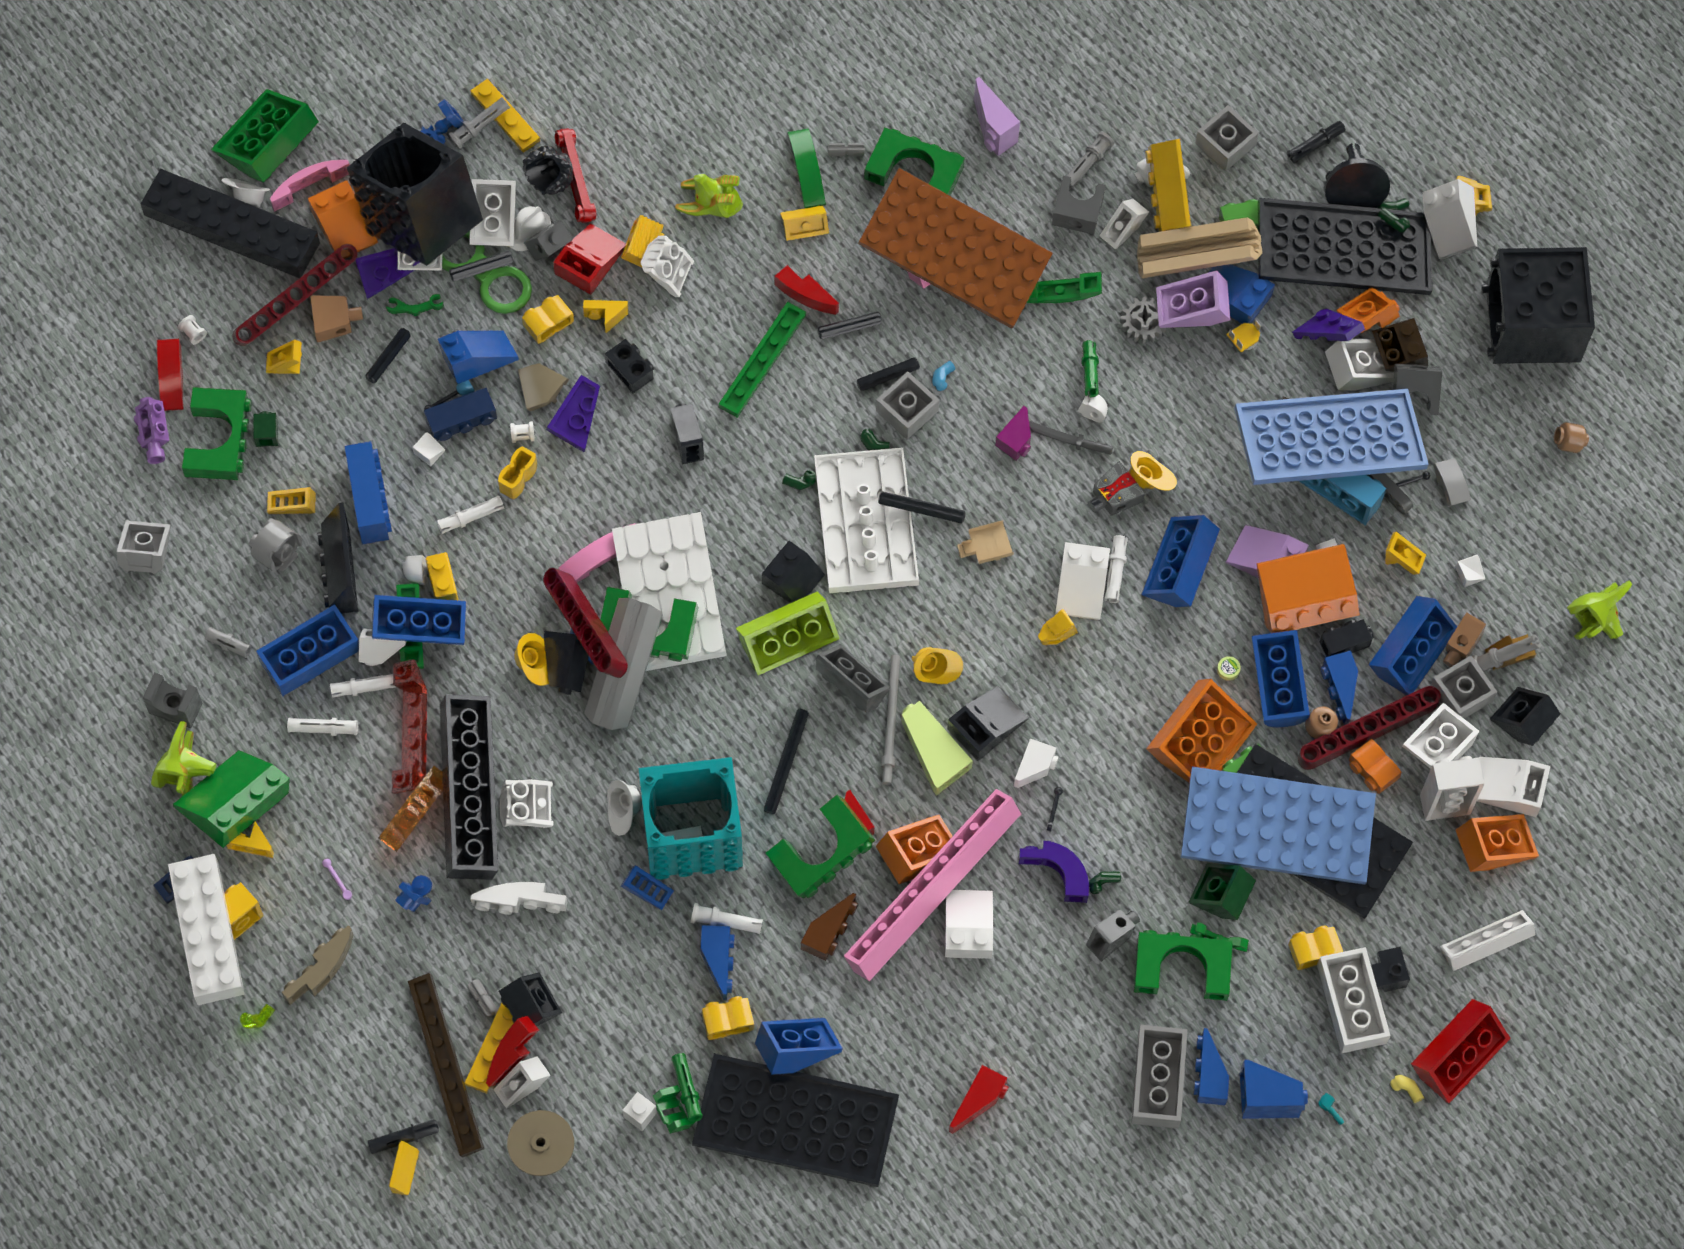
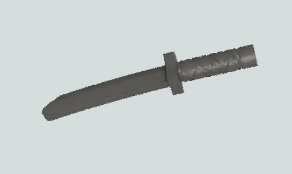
(1070, 439)

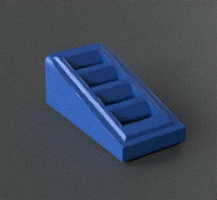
(635, 870)

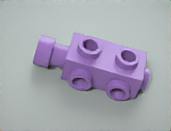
(152, 428)

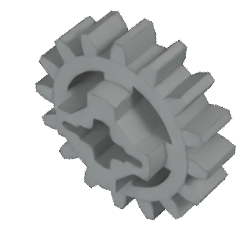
(1134, 324)

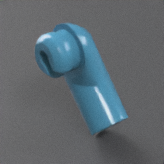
(940, 374)

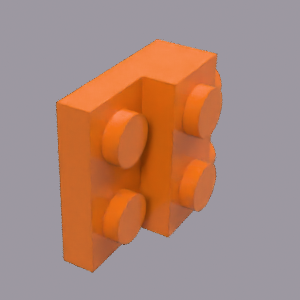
(1371, 309)

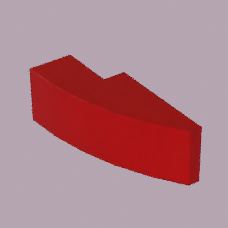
(805, 291)
(170, 374)
(511, 1050)

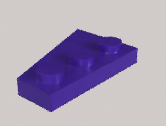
(1329, 325)

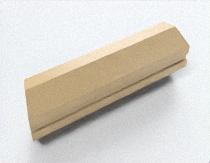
(1198, 247)

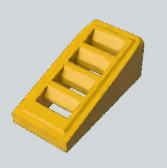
(301, 508)

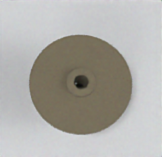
(538, 1128)

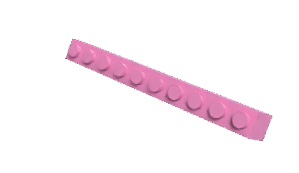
(932, 885)

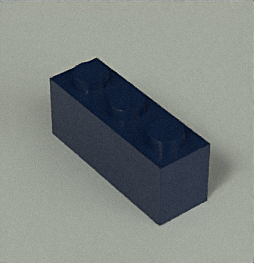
(460, 415)

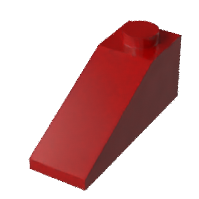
(981, 1096)

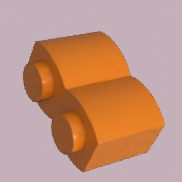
(1374, 766)

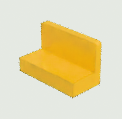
(805, 222)

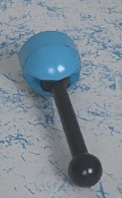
(462, 389)

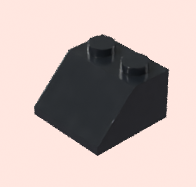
(792, 573)
(1526, 715)
(530, 998)

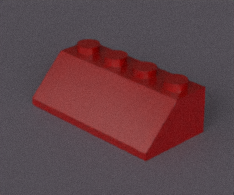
(1461, 1050)

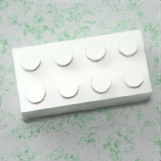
(1452, 788)
(1353, 1000)

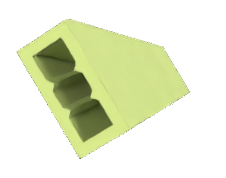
(935, 748)

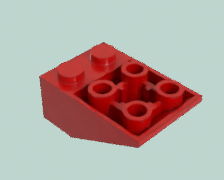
(588, 258)

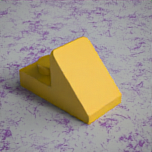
(610, 310)
(285, 359)
(1404, 553)
(256, 844)

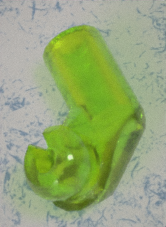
(257, 1020)

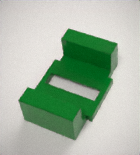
(666, 1099)

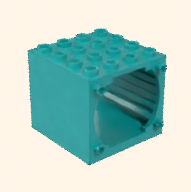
(687, 784)

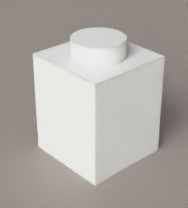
(639, 1111)

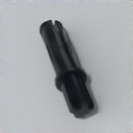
(1323, 137)
(407, 1135)

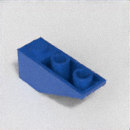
(1342, 677)
(715, 953)
(1213, 1076)

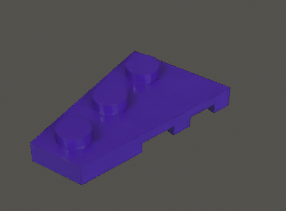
(380, 271)
(575, 414)

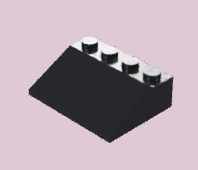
(338, 561)

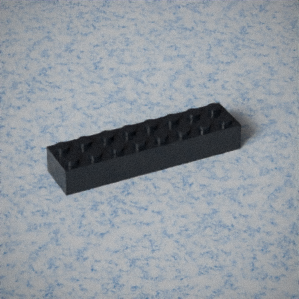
(230, 223)
(468, 787)

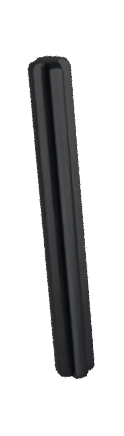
(786, 761)

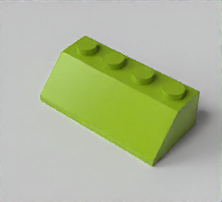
(788, 633)

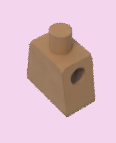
(333, 316)
(1467, 633)

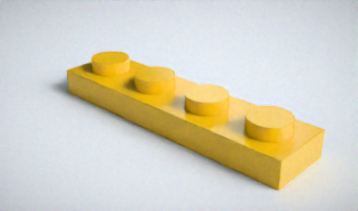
(510, 120)
(478, 1074)

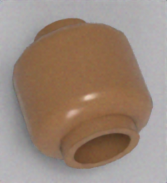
(1571, 437)
(1321, 722)

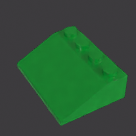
(266, 134)
(233, 796)

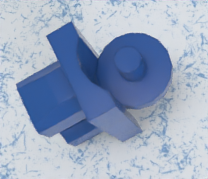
(414, 894)

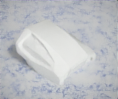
(667, 264)
(526, 803)

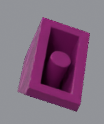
(1016, 435)

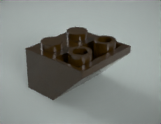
(1400, 345)

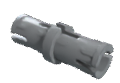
(228, 642)

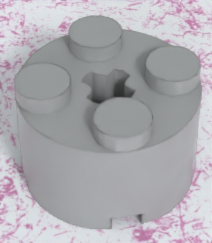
(275, 545)

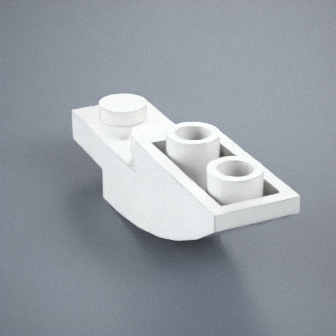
(509, 896)

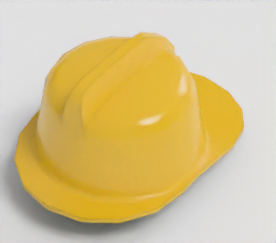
(1151, 473)
(531, 658)
(937, 665)

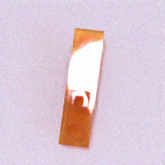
(413, 809)

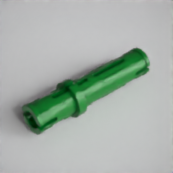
(1089, 362)
(689, 1095)

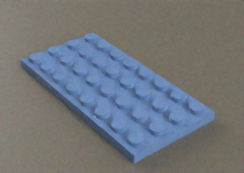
(1330, 436)
(1278, 825)

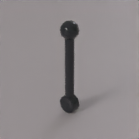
(1425, 475)
(1058, 791)

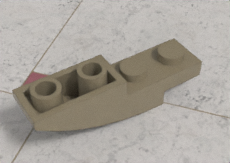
(328, 961)

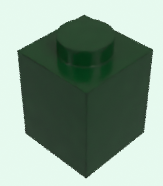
(265, 429)

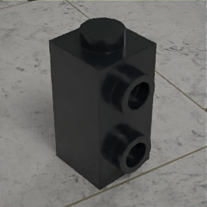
(1351, 637)

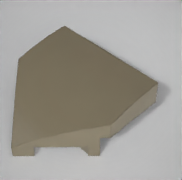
(540, 385)

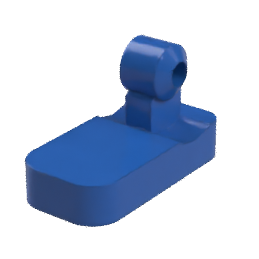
(452, 117)

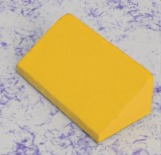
(403, 1169)

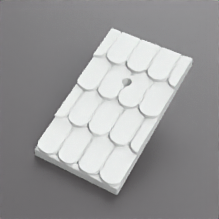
(862, 540)
(669, 562)

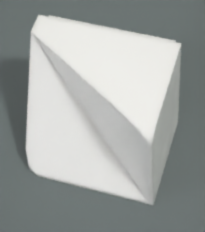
(428, 449)
(1470, 570)

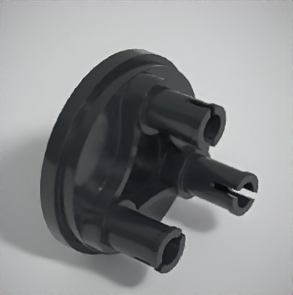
(1357, 181)

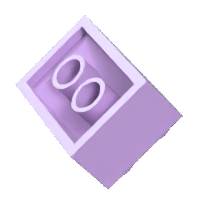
(997, 122)
(1194, 302)
(1261, 545)

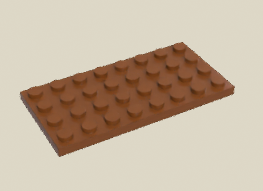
(955, 248)

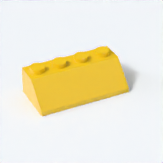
(1168, 185)

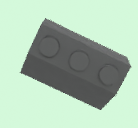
(851, 678)

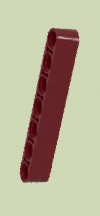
(285, 299)
(585, 623)
(1374, 719)

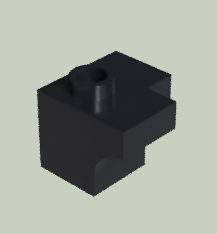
(1391, 970)

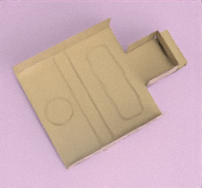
(987, 542)

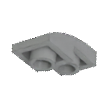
(1453, 481)

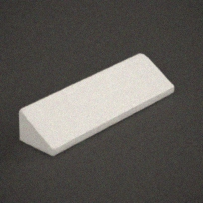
(1488, 940)

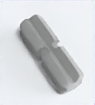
(841, 149)
(485, 1003)

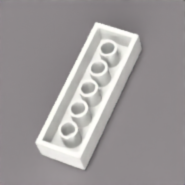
(206, 929)

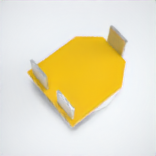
(1245, 336)

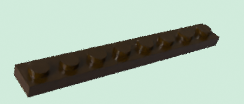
(445, 1065)

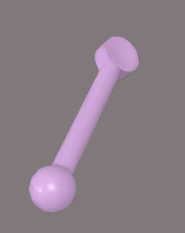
(346, 893)

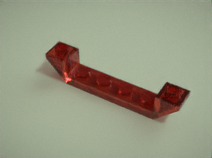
(414, 726)

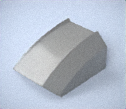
(143, 546)

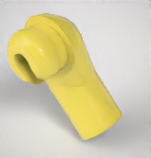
(1409, 1085)

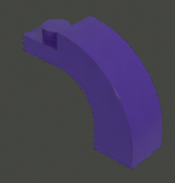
(1065, 863)

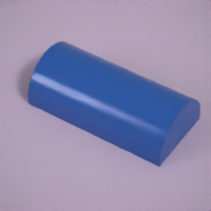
(1281, 679)

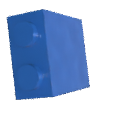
(1269, 1093)

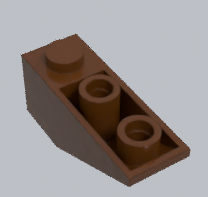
(824, 930)

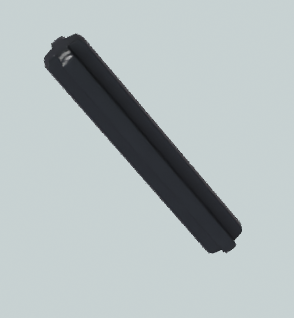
(921, 507)

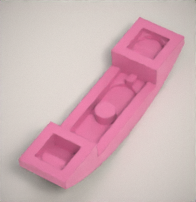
(333, 169)
(590, 557)

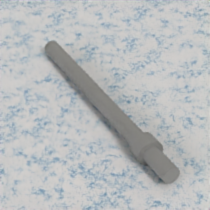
(888, 759)

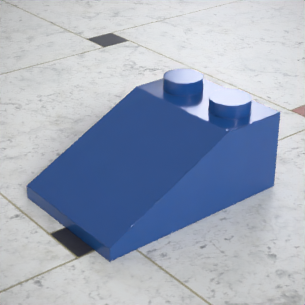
(1245, 292)
(476, 353)
(796, 1044)

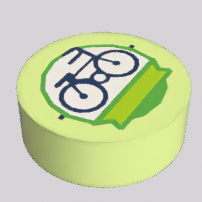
(1228, 668)

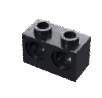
(625, 368)

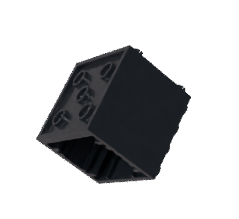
(414, 193)
(1539, 305)

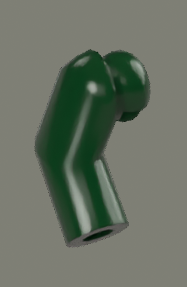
(1395, 205)
(1398, 224)
(871, 442)
(802, 482)
(1102, 878)

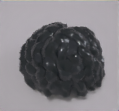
(548, 170)

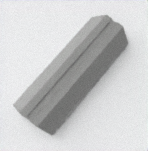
(634, 632)

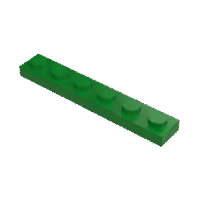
(762, 359)

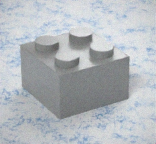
(1226, 138)
(907, 405)
(1464, 687)

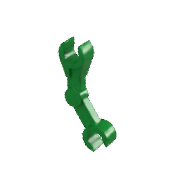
(415, 310)
(1238, 943)

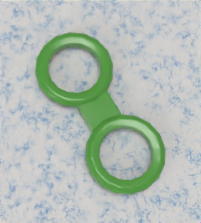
(487, 278)

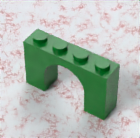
(895, 146)
(225, 460)
(678, 635)
(852, 840)
(1213, 953)

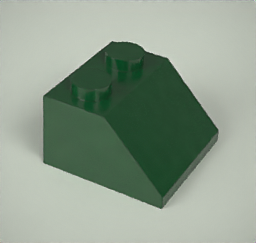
(1222, 890)

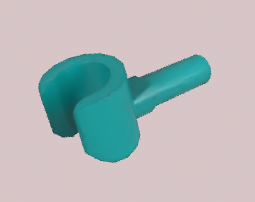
(1326, 1104)

